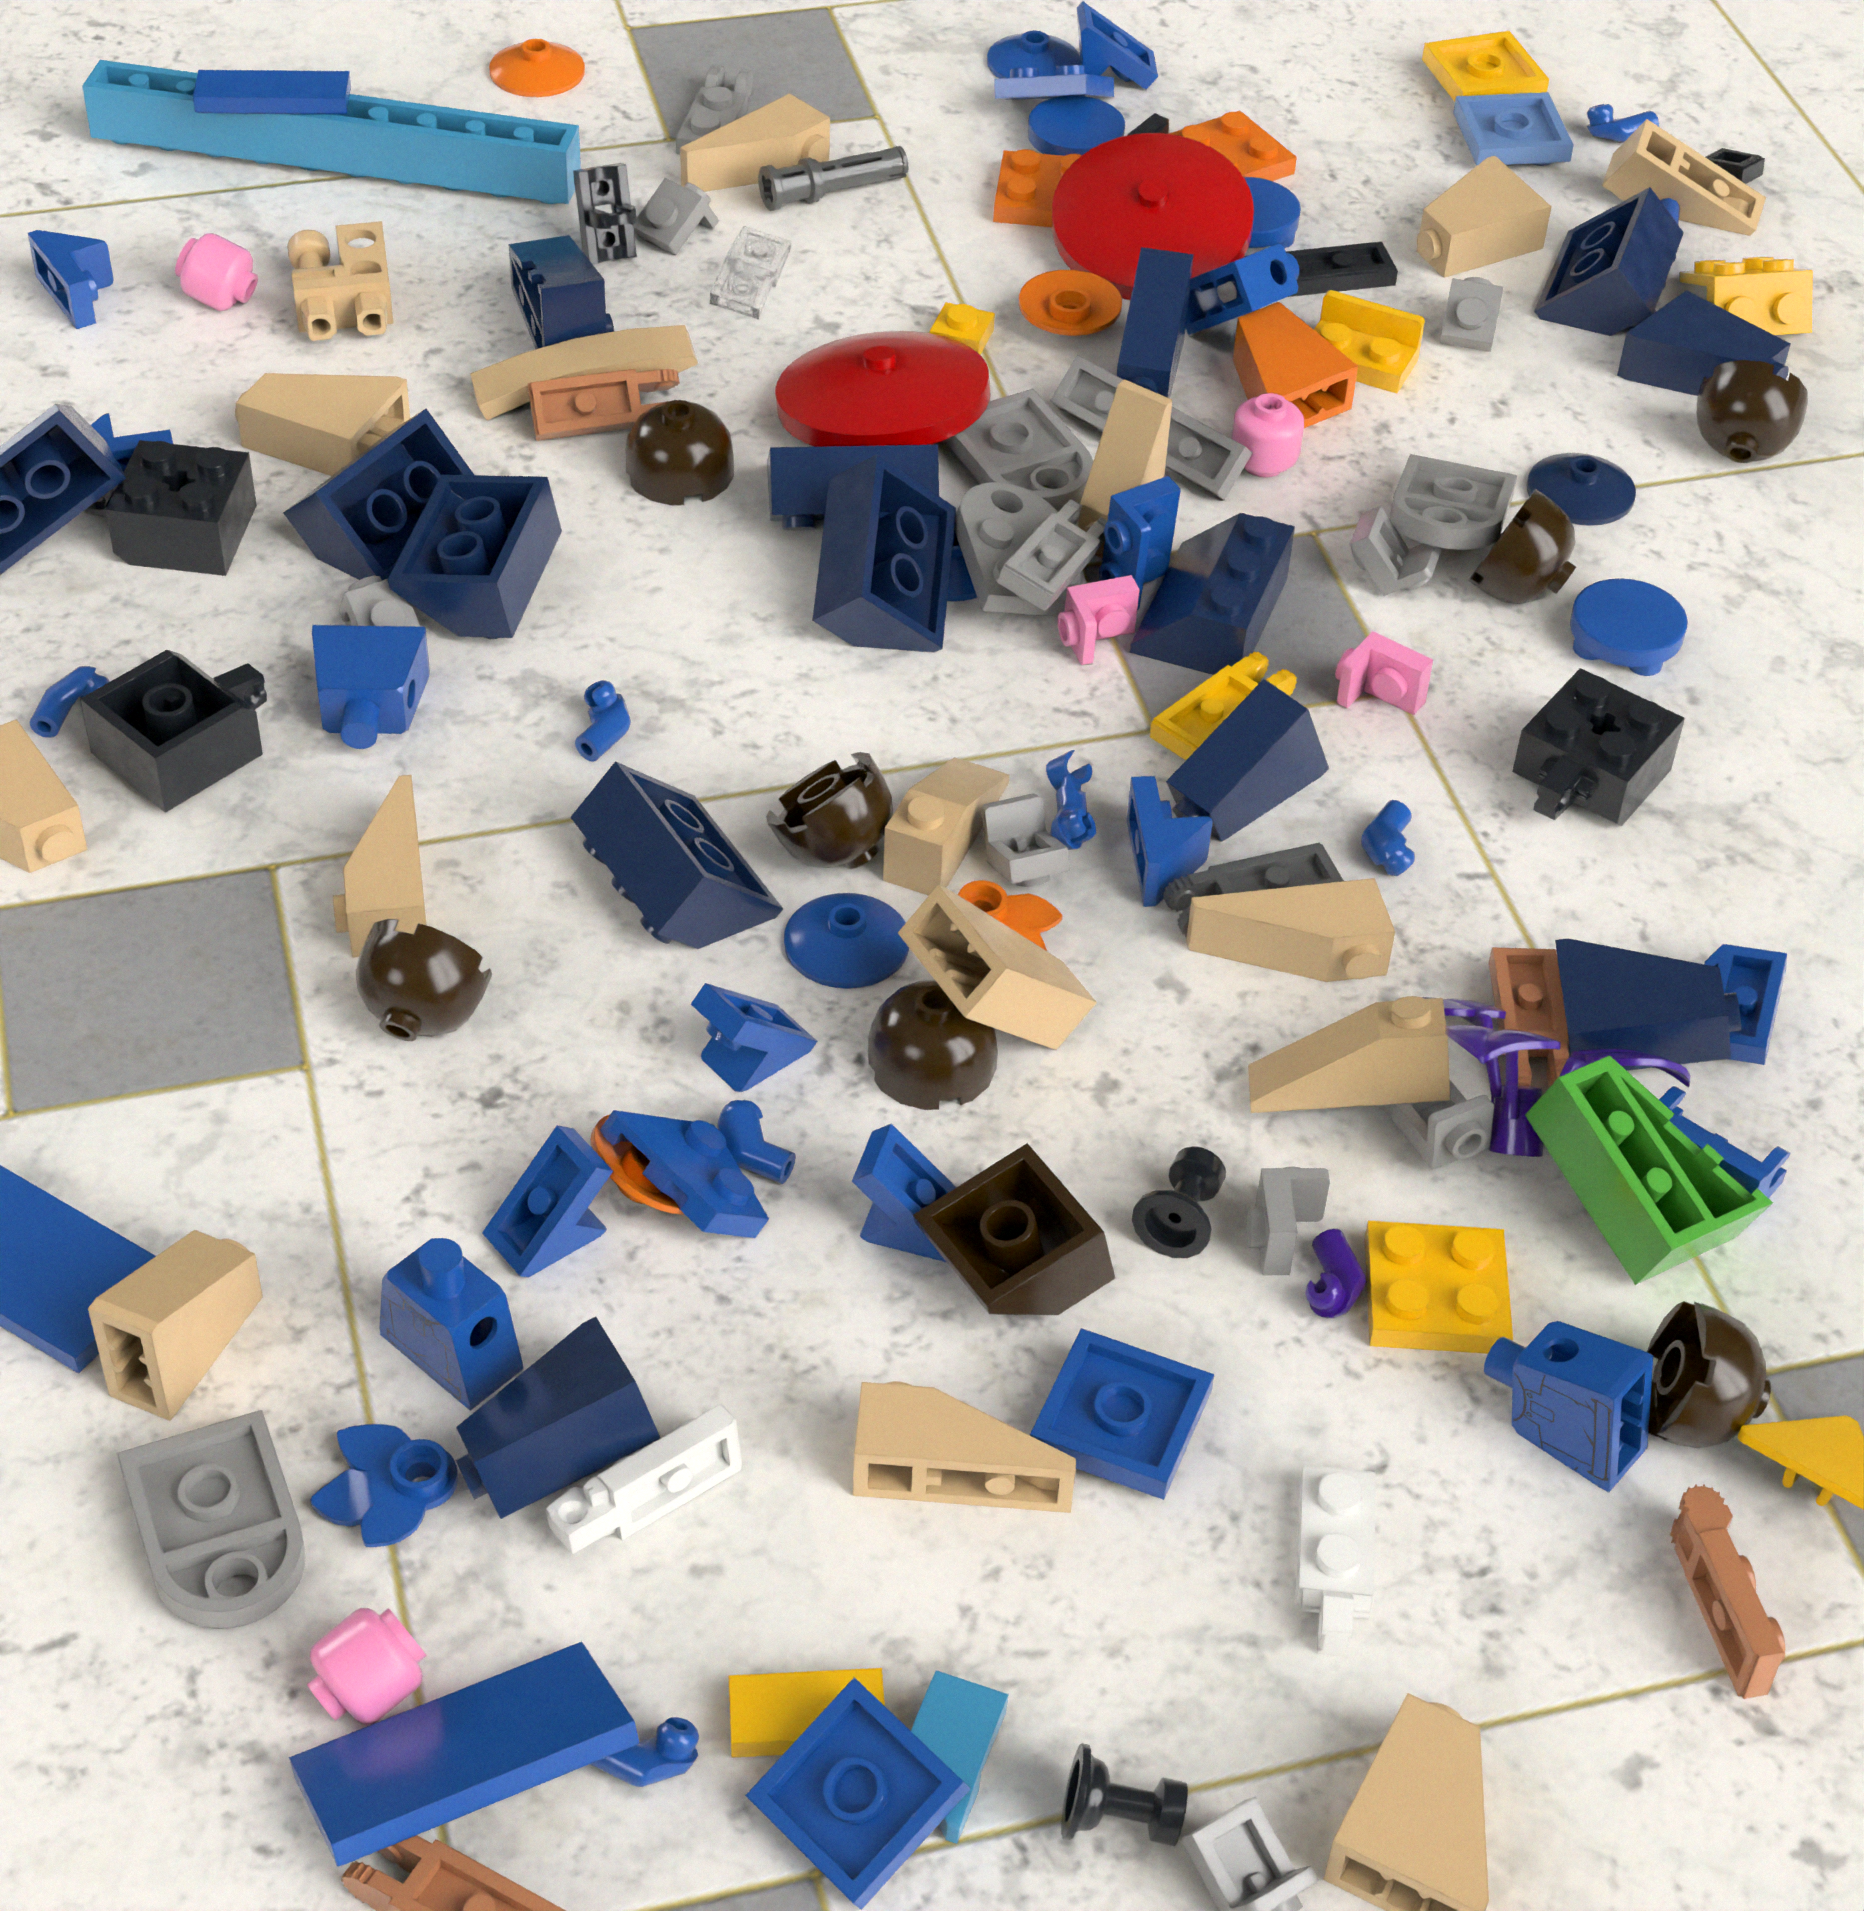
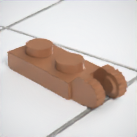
(593, 401)
(1530, 992)
(1726, 1592)
(438, 1882)

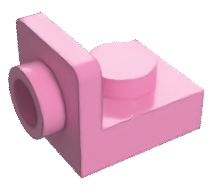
(1097, 613)
(1384, 671)

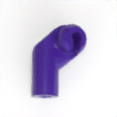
(1342, 1277)

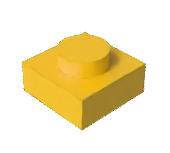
(965, 325)

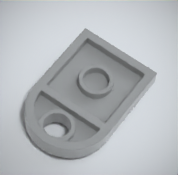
(1025, 446)
(1451, 503)
(993, 535)
(212, 1511)

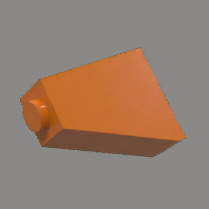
(1290, 359)

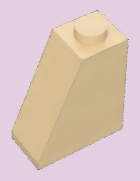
(1482, 220)
(320, 418)
(36, 810)
(995, 971)
(173, 1320)
(1418, 1818)

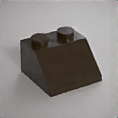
(1019, 1238)

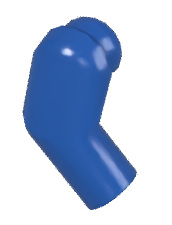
(61, 697)
(608, 719)
(745, 1141)
(655, 1758)

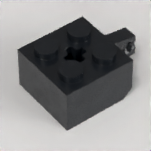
(180, 507)
(175, 726)
(1597, 749)

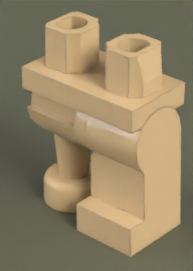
(345, 293)

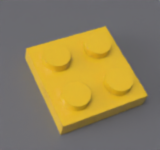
(1484, 66)
(1436, 1287)

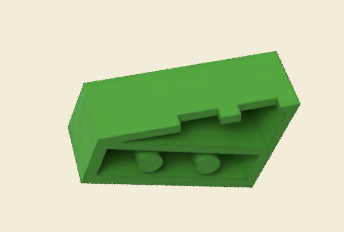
(1637, 1172)

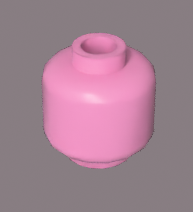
(216, 272)
(1271, 431)
(365, 1666)

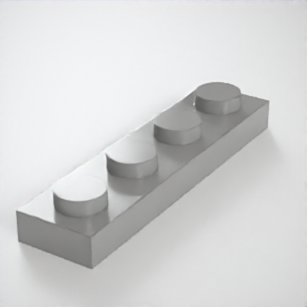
(1192, 448)

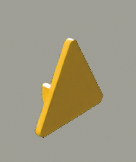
(1817, 1448)

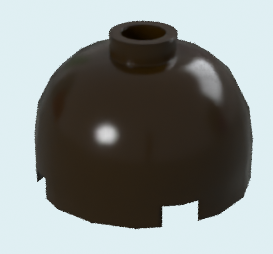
(1750, 410)
(679, 453)
(1529, 553)
(835, 814)
(419, 980)
(928, 1049)
(1705, 1377)

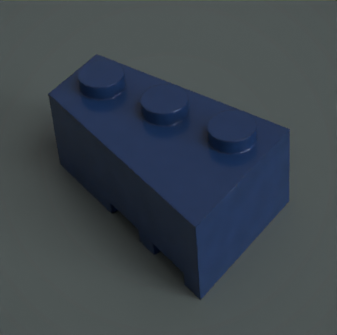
(557, 291)

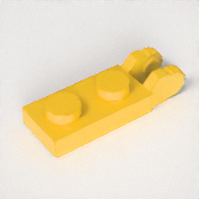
(1203, 709)

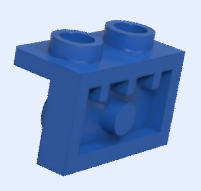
(1140, 532)

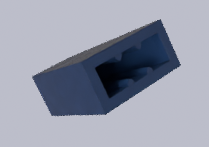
(1156, 320)
(1691, 338)
(1249, 762)
(1644, 1003)
(555, 1423)

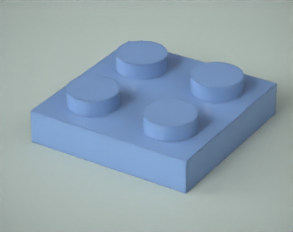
(1513, 128)

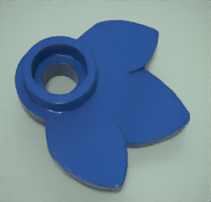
(380, 1484)

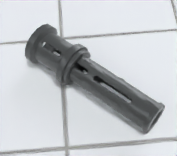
(813, 179)

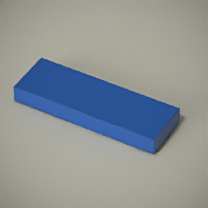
(272, 92)

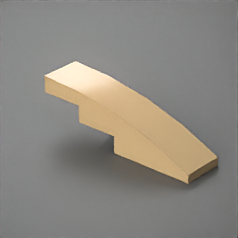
(643, 349)

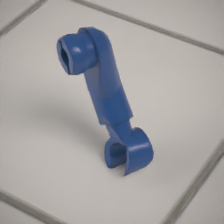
(1073, 822)

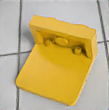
(1759, 291)

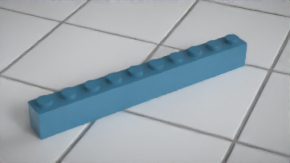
(373, 139)

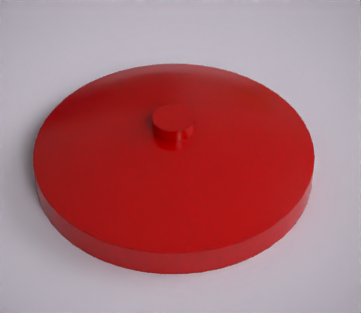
(1150, 195)
(883, 390)

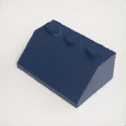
(1612, 267)
(802, 474)
(49, 478)
(373, 503)
(479, 552)
(884, 560)
(1217, 595)
(671, 860)

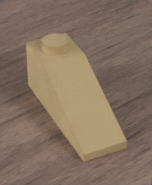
(768, 136)
(1678, 172)
(1129, 450)
(938, 824)
(384, 872)
(1299, 930)
(1369, 1058)
(943, 1451)

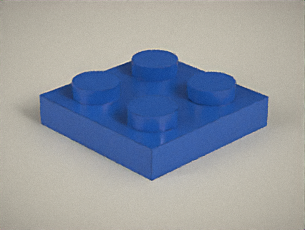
(1123, 1412)
(857, 1793)

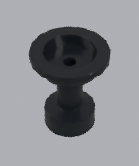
(1173, 1219)
(1092, 1794)

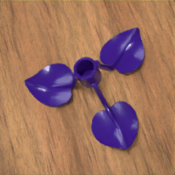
(1510, 1128)

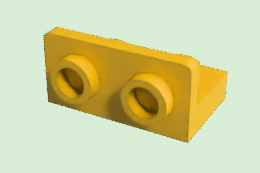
(1374, 337)

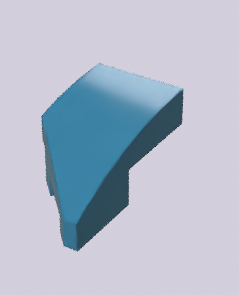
(960, 1728)

